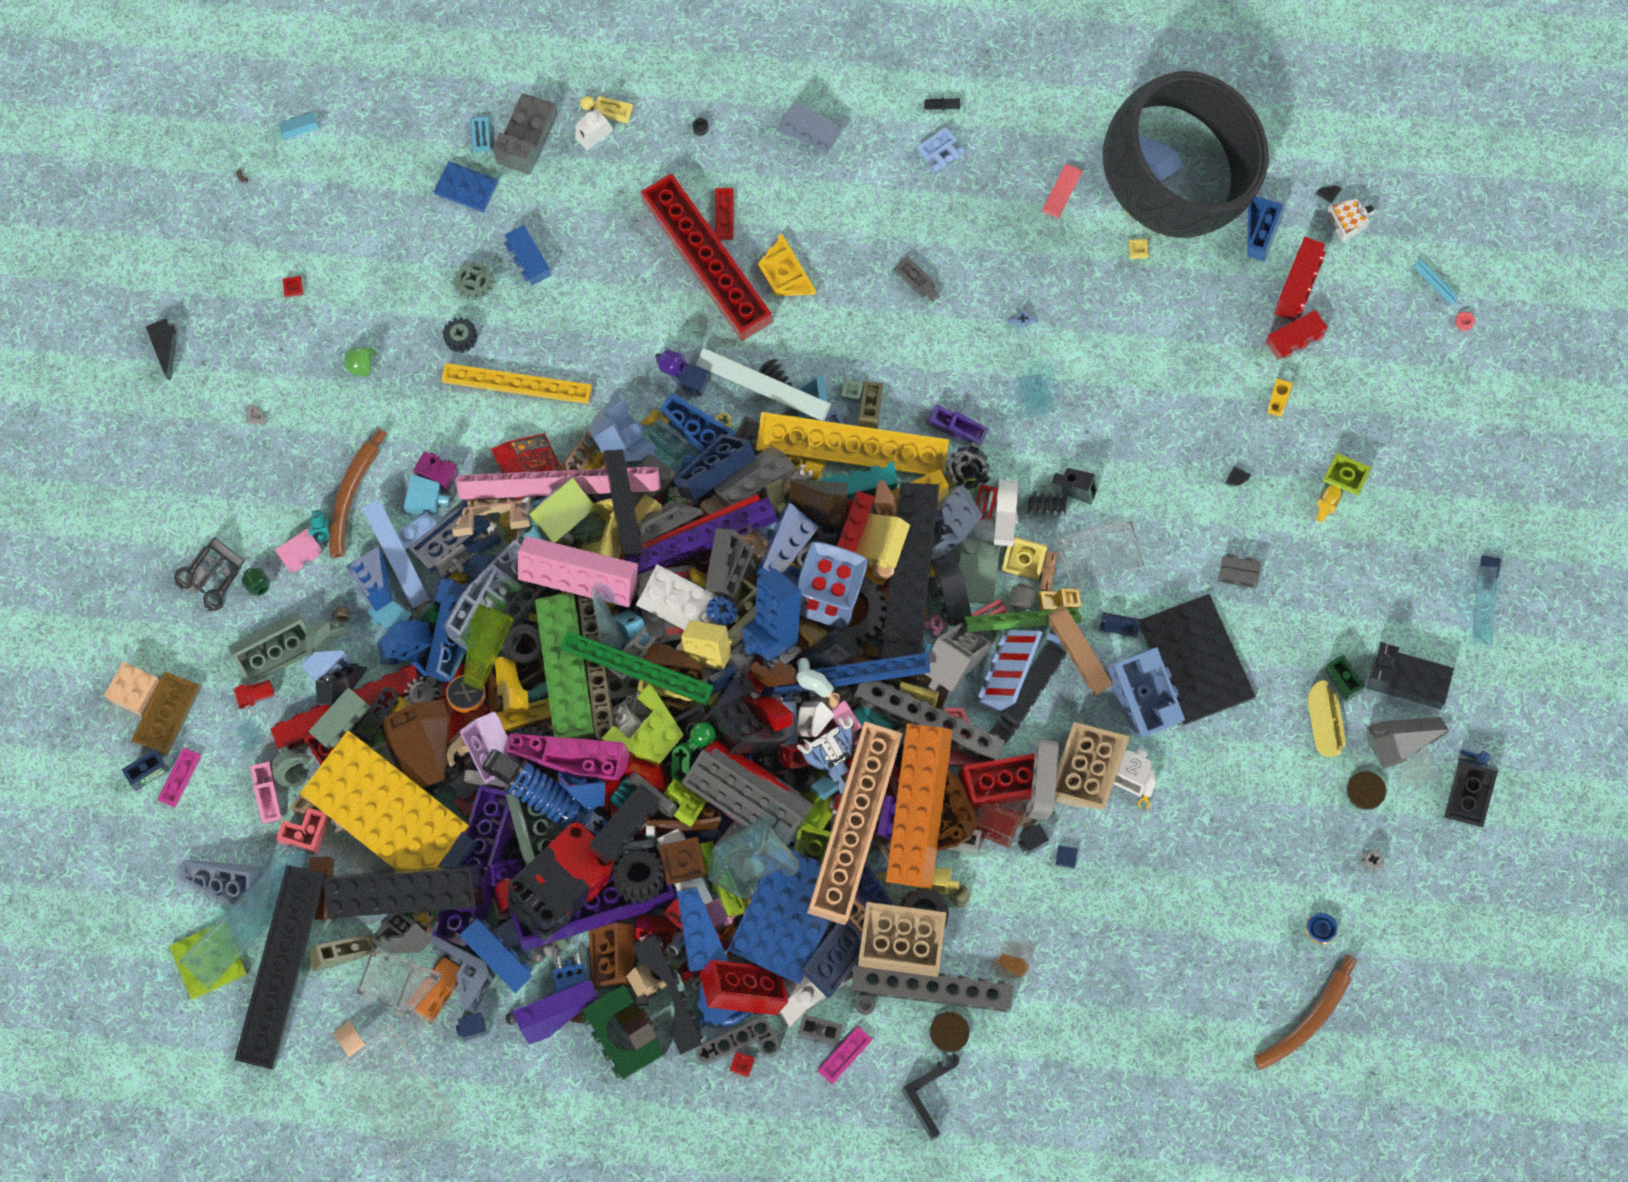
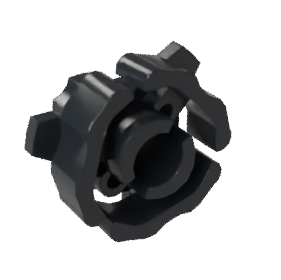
(969, 465)

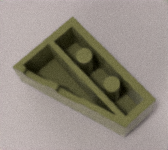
(746, 606)

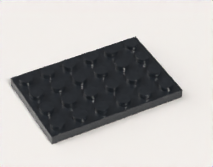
(1198, 657)

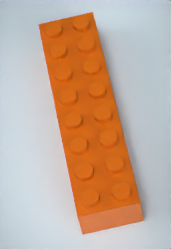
(919, 805)

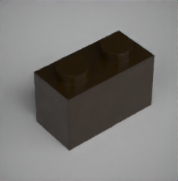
(636, 1025)

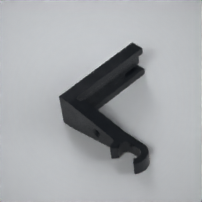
(913, 1099)

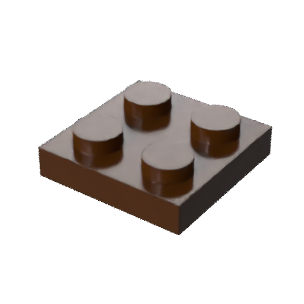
(682, 861)

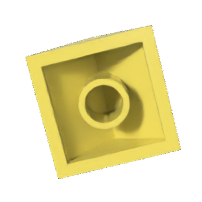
(1025, 558)

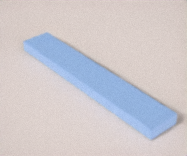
(396, 554)

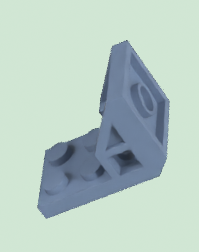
(954, 522)
(471, 987)

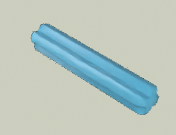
(1436, 281)

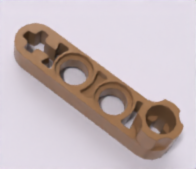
(572, 457)

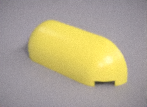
(1326, 720)

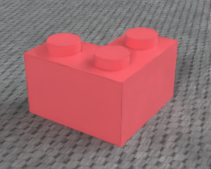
(309, 835)

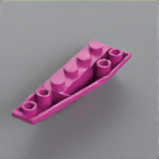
(572, 756)

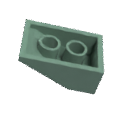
(979, 569)

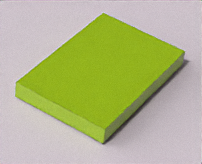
(562, 510)

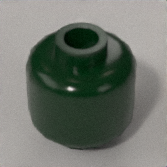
(255, 581)

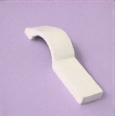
(1006, 512)

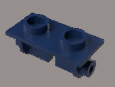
(1119, 624)

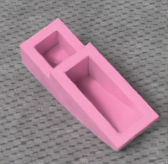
(266, 792)

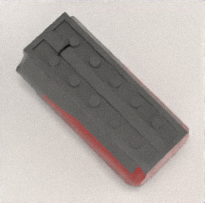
(746, 791)

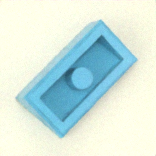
(298, 125)

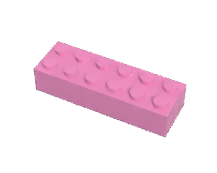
(577, 571)

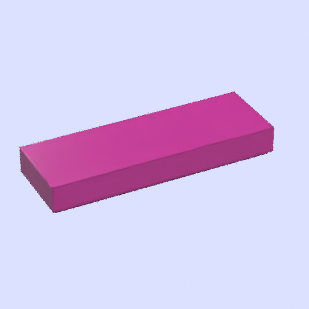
(179, 777)
(845, 1055)

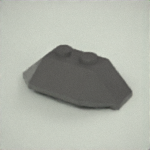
(667, 519)

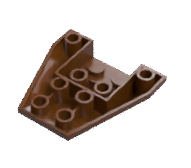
(419, 740)
(957, 816)
(706, 820)

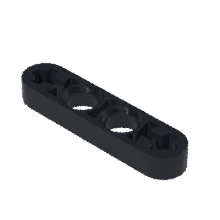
(525, 606)
(370, 717)

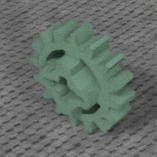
(477, 272)

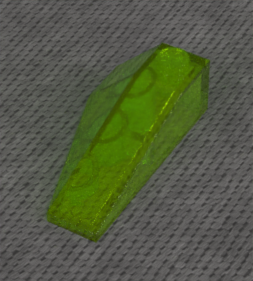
(485, 640)

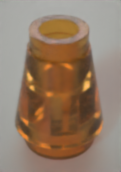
(1015, 965)

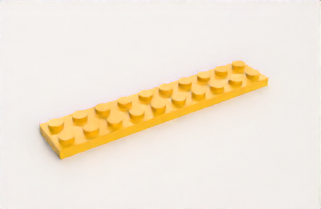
(852, 443)

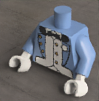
(830, 748)

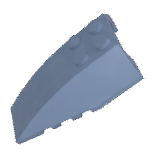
(492, 588)

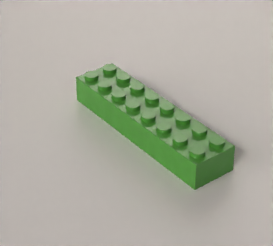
(565, 672)

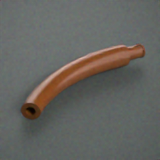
(347, 491)
(1313, 1020)

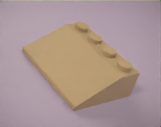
(1089, 766)
(902, 939)

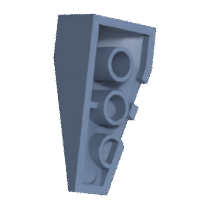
(221, 880)

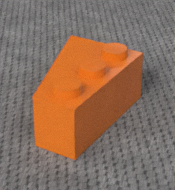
(439, 995)

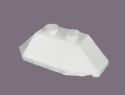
(802, 999)

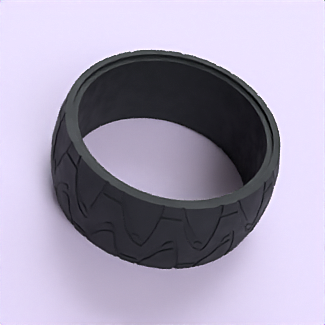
(1225, 115)

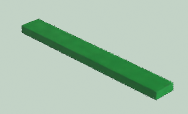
(637, 667)

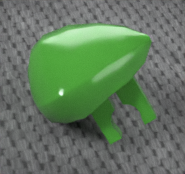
(358, 360)

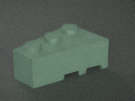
(339, 718)

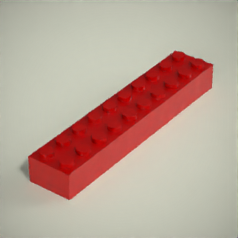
(706, 257)

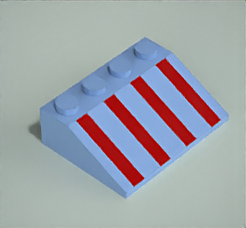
(1008, 669)

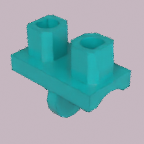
(319, 526)

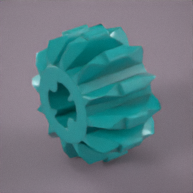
(622, 793)

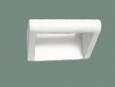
(812, 713)

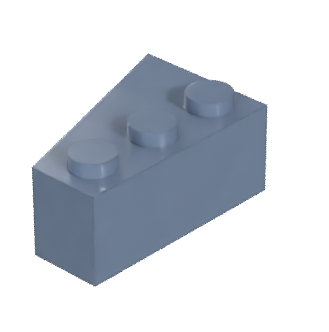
(809, 127)

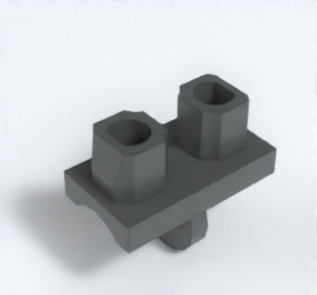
(453, 561)

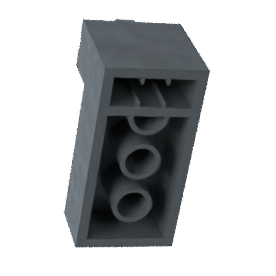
(525, 134)

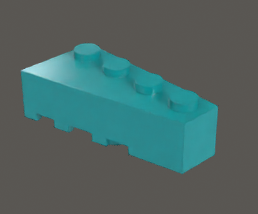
(866, 481)

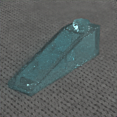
(608, 628)

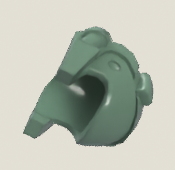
(285, 763)

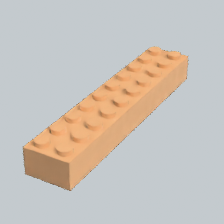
(854, 823)

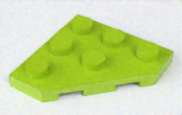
(821, 810)

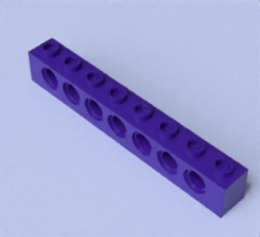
(702, 537)

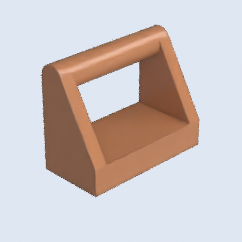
(885, 501)

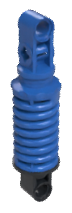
(542, 792)

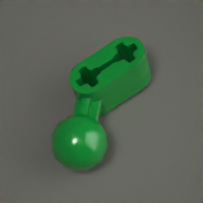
(701, 735)

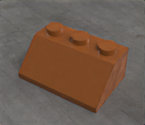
(611, 955)

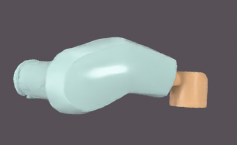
(817, 682)

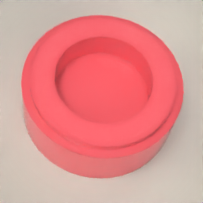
(1464, 321)

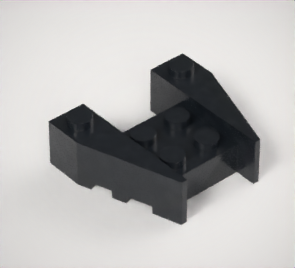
(739, 724)

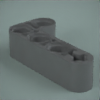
(735, 1045)

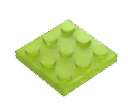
(193, 985)

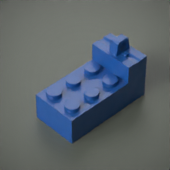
(775, 617)

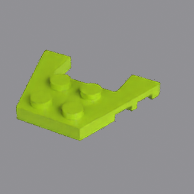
(656, 734)

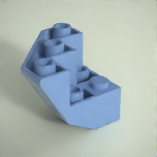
(1160, 158)
(617, 430)

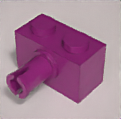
(437, 470)

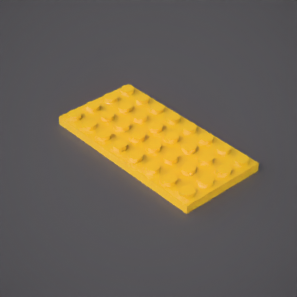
(383, 806)

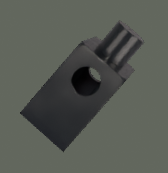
(1077, 484)

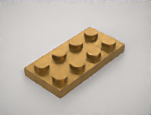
(166, 713)

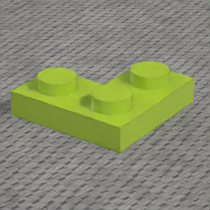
(689, 802)

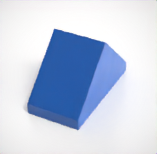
(420, 661)

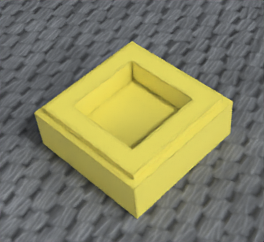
(1138, 248)

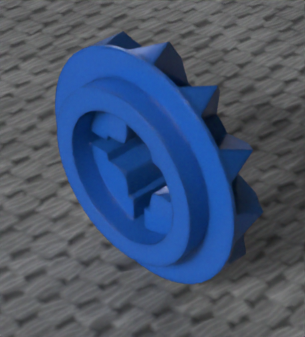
(713, 610)

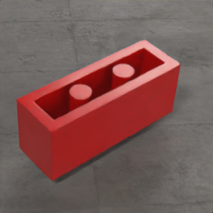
(1297, 335)

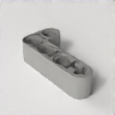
(1044, 780)

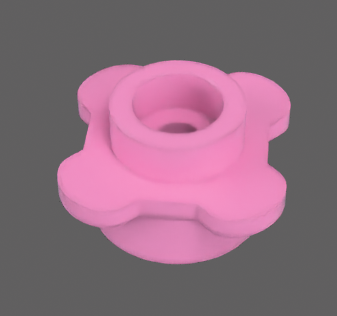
(936, 630)

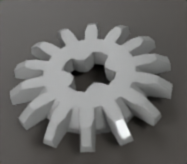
(413, 695)

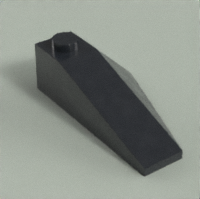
(830, 651)

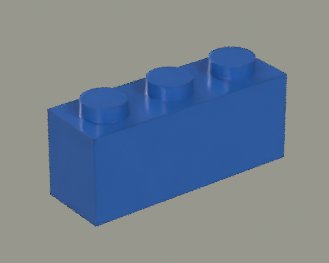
(527, 255)

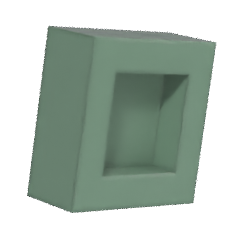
(852, 390)

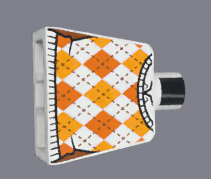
(1349, 217)

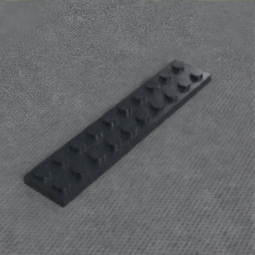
(912, 573)
(280, 967)

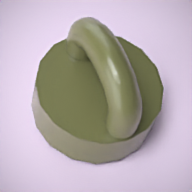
(959, 896)

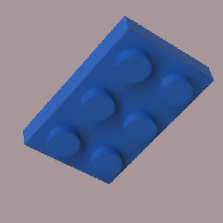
(466, 186)

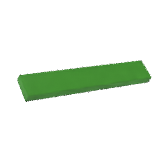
(1013, 620)

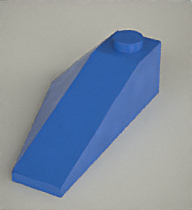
(587, 791)

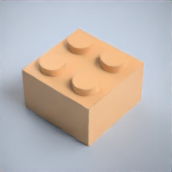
(132, 688)

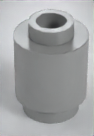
(200, 576)

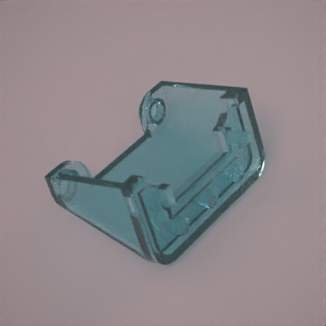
(748, 857)

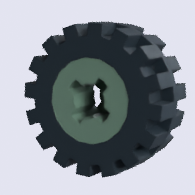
(461, 341)

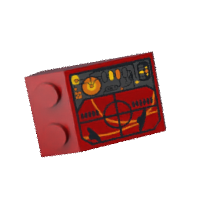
(524, 454)

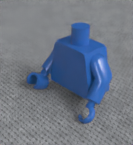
(718, 1016)

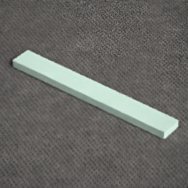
(763, 384)

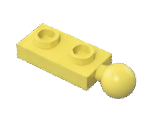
(609, 108)

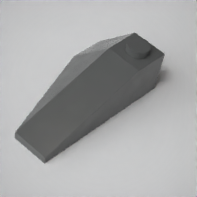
(1397, 739)

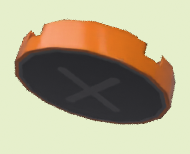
(464, 697)

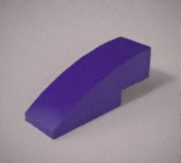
(956, 425)

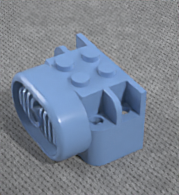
(1145, 692)

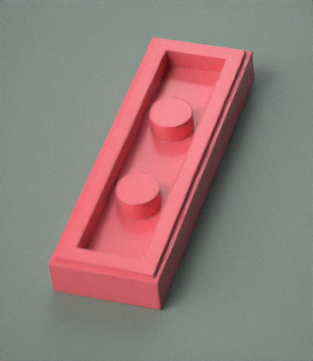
(1062, 190)

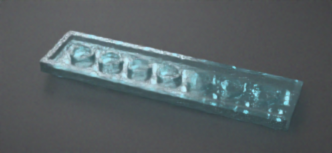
(240, 923)

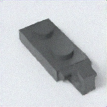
(916, 279)

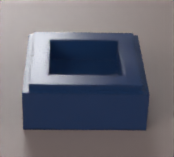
(1066, 856)

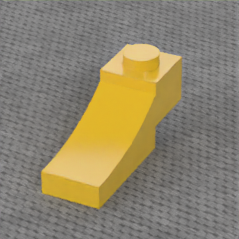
(509, 687)

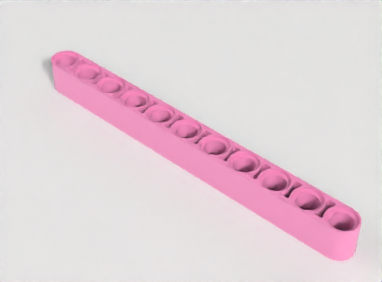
(542, 483)

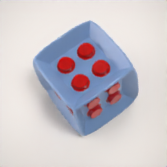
(830, 583)

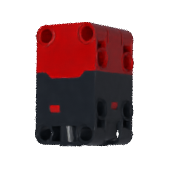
(558, 882)

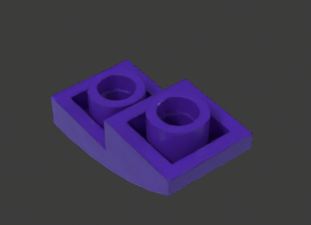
(504, 869)

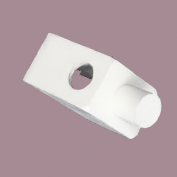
(593, 127)

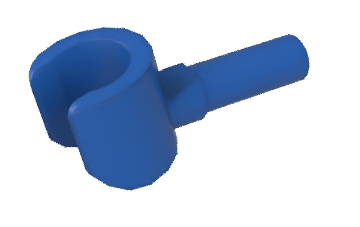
(1483, 757)

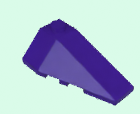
(549, 1013)

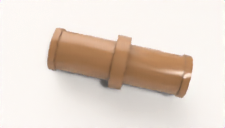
(1048, 571)

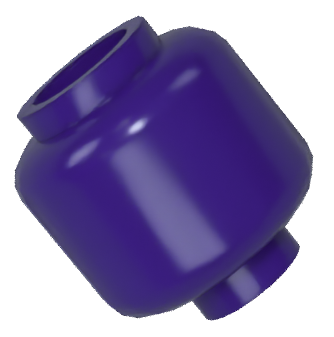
(671, 363)

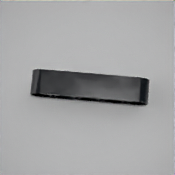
(1033, 684)

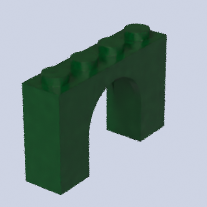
(599, 1015)

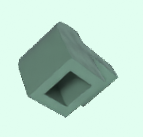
(320, 634)

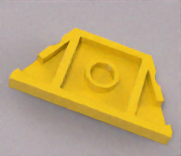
(784, 271)

